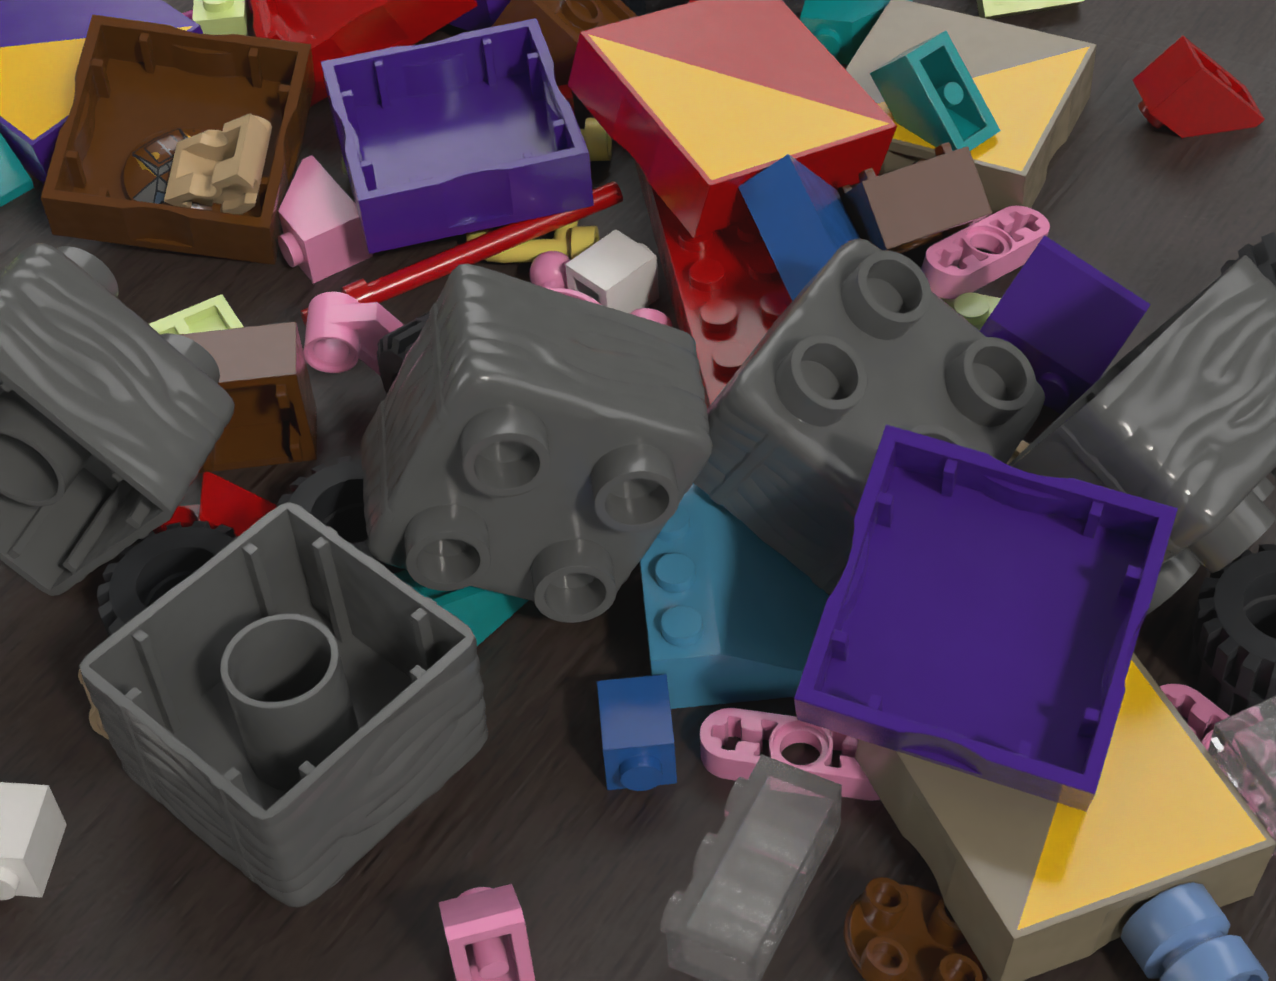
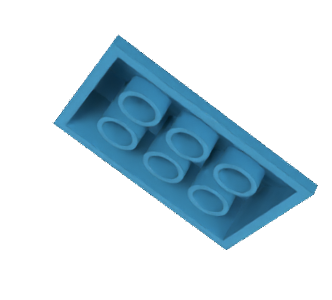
(724, 609)

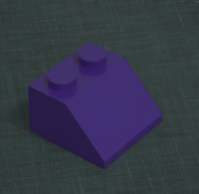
(1065, 321)

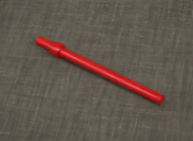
(474, 251)

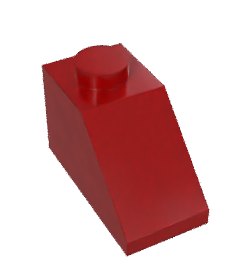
(1194, 94)

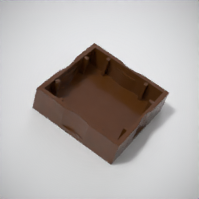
(159, 78)

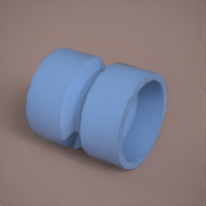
(1186, 939)

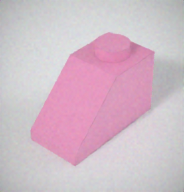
(320, 224)
(487, 935)

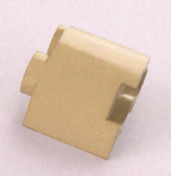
(221, 166)

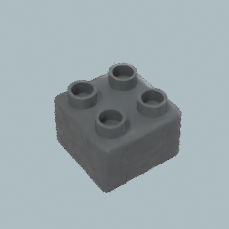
(836, 367)
(93, 418)
(1184, 425)
(532, 445)
(291, 702)

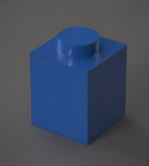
(637, 732)

